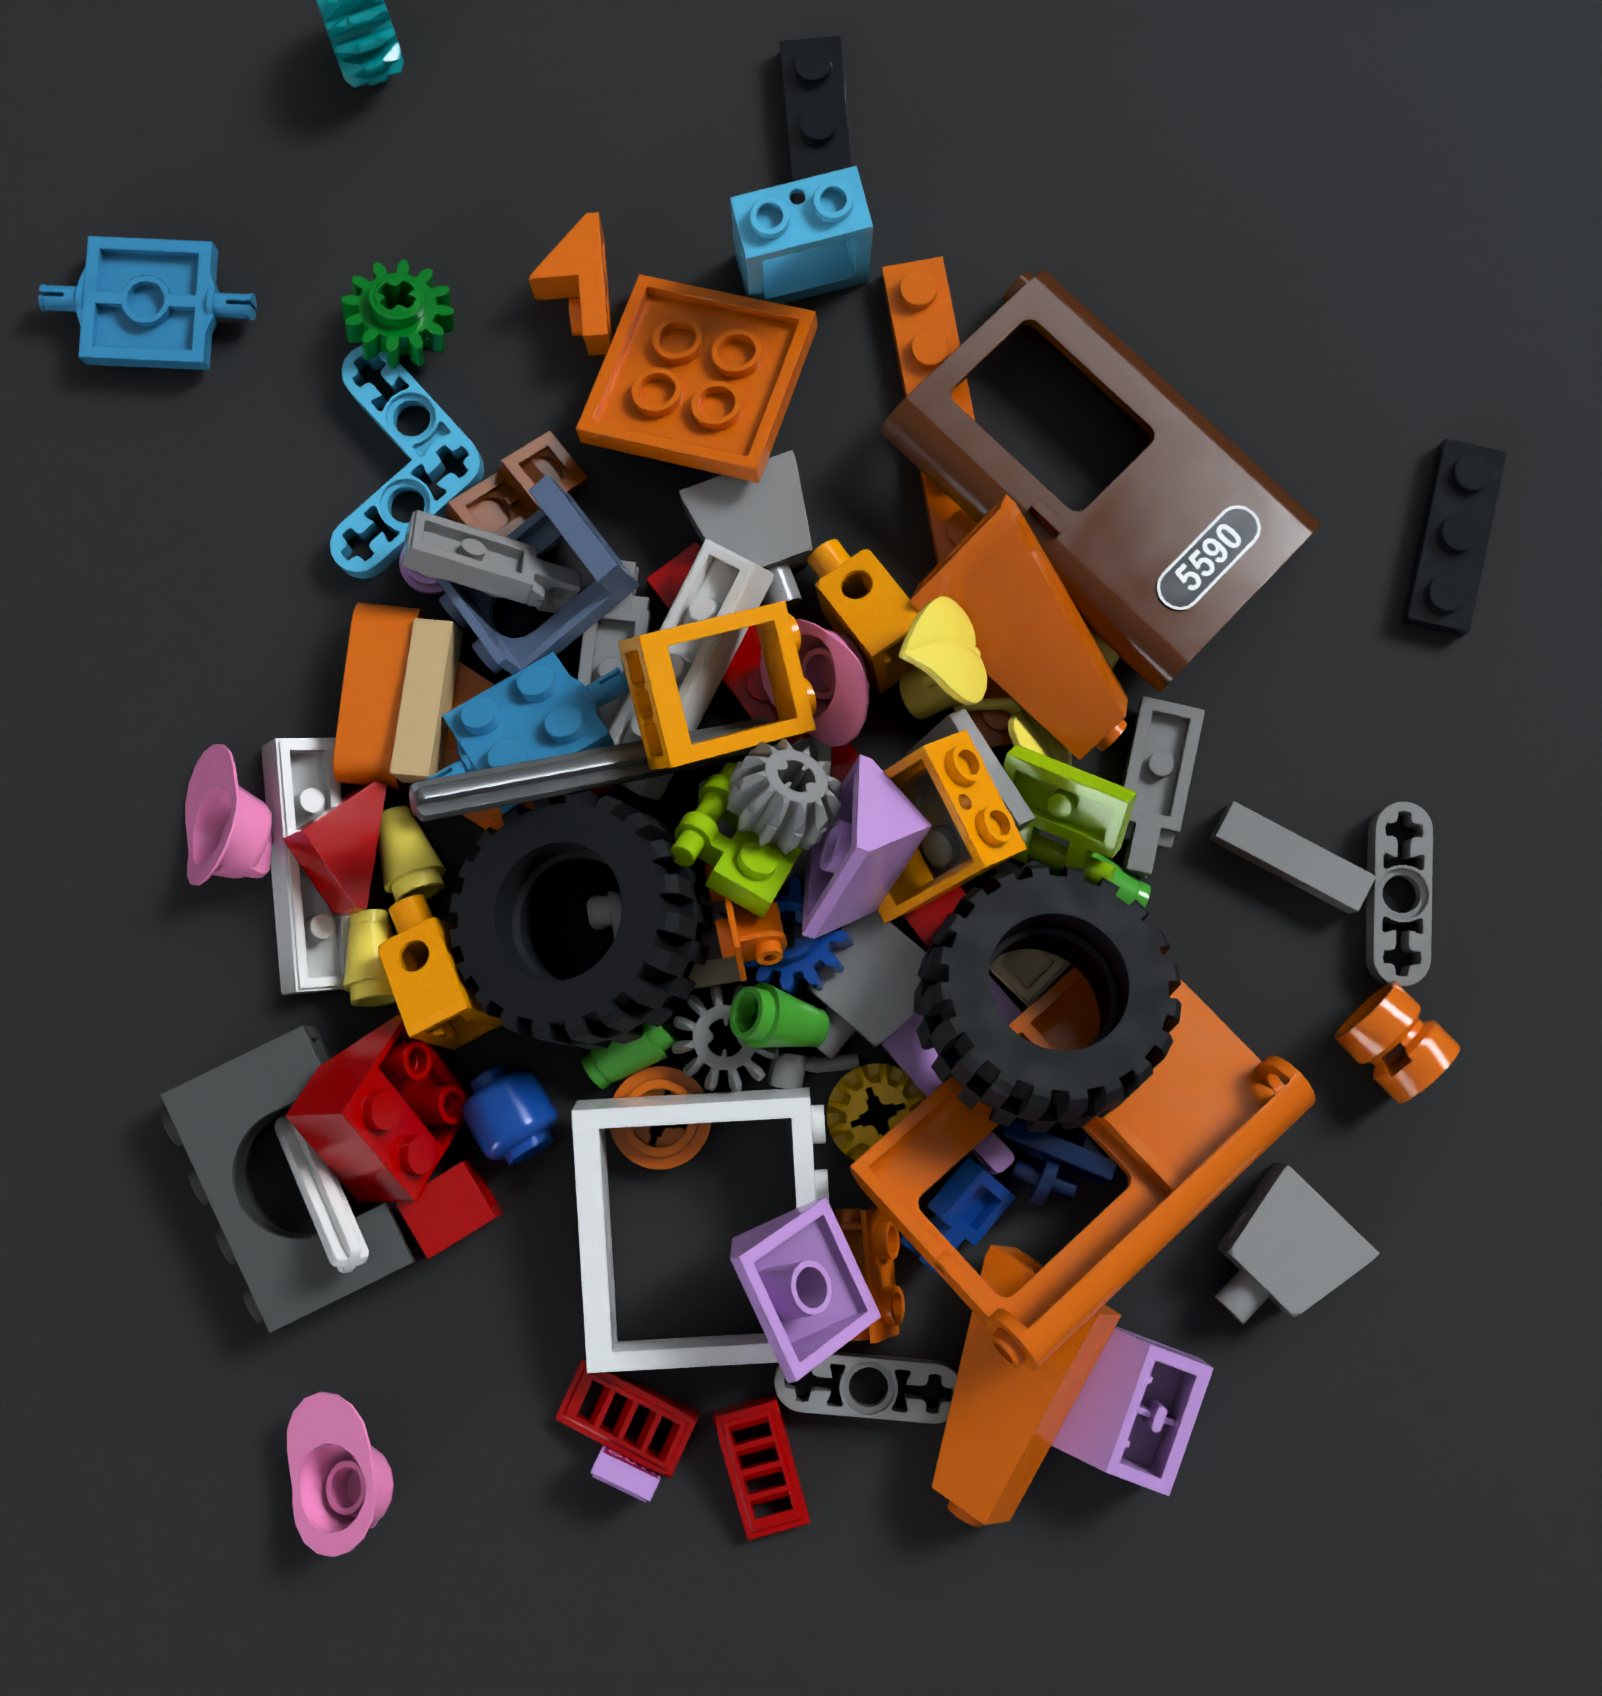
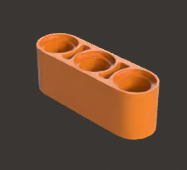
(372, 693)

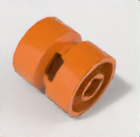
(1399, 1045)

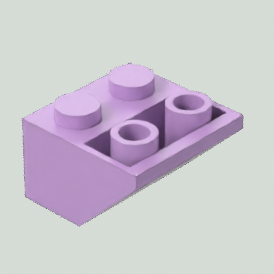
(1136, 1411)

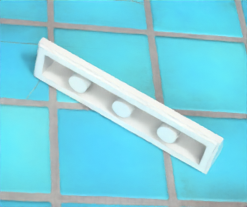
(714, 587)
(309, 936)

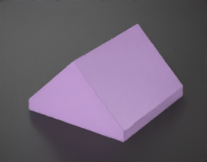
(862, 852)
(803, 1286)

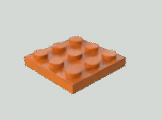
(698, 378)

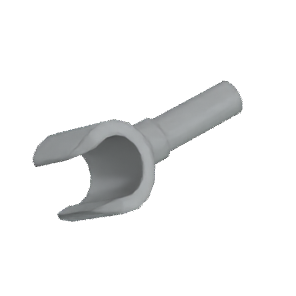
(789, 1069)

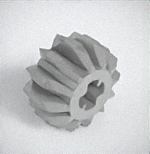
(784, 796)
(704, 1036)

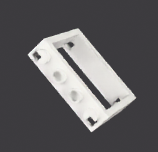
(589, 1122)

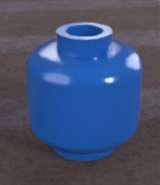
(509, 1115)

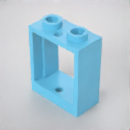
(828, 229)

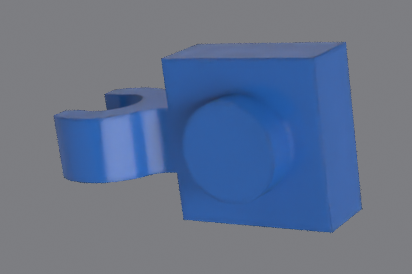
(966, 1206)

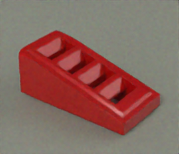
(747, 1415)
(638, 1449)

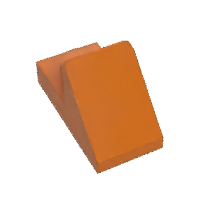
(579, 271)

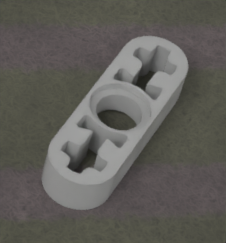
(1377, 912)
(915, 1407)

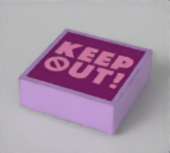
(625, 1474)

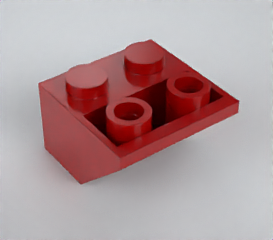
(381, 1114)

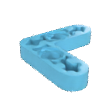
(423, 450)

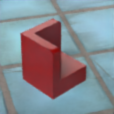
(450, 1208)

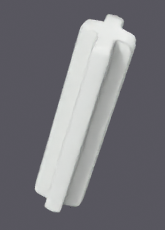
(324, 1200)

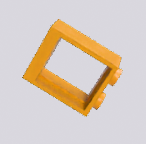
(659, 702)
(975, 810)

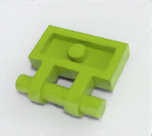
(1070, 806)
(741, 868)

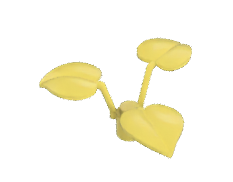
(954, 676)

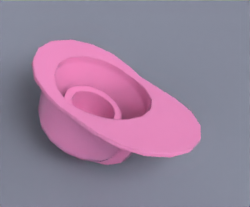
(838, 680)
(224, 823)
(335, 1475)

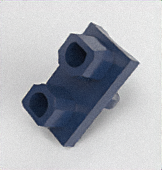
(1079, 1157)

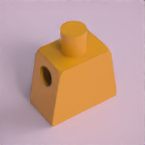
(865, 606)
(427, 981)

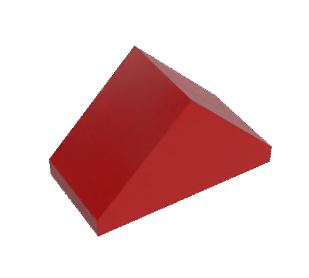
(341, 848)

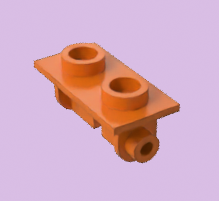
(747, 934)
(875, 1246)

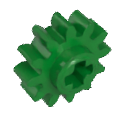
(398, 314)

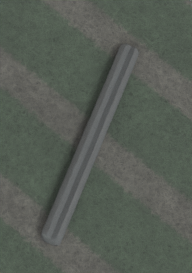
(555, 776)

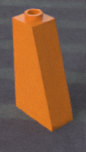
(1030, 630)
(1004, 1415)

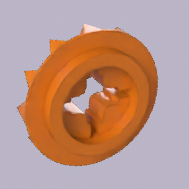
(675, 1144)

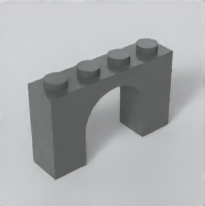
(218, 1125)

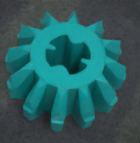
(362, 40)

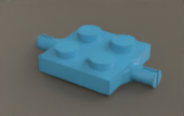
(148, 302)
(531, 718)

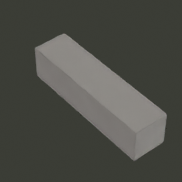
(1292, 858)

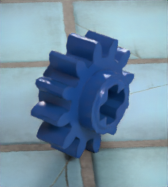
(808, 955)

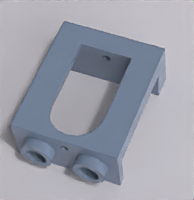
(554, 521)

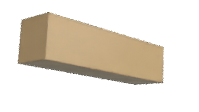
(425, 698)

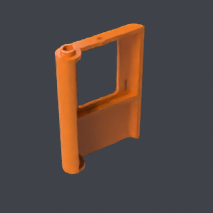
(1174, 1137)

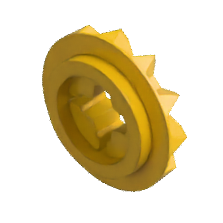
(849, 1101)

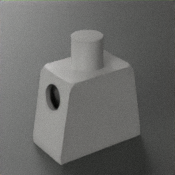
(757, 521)
(875, 987)
(1288, 1248)

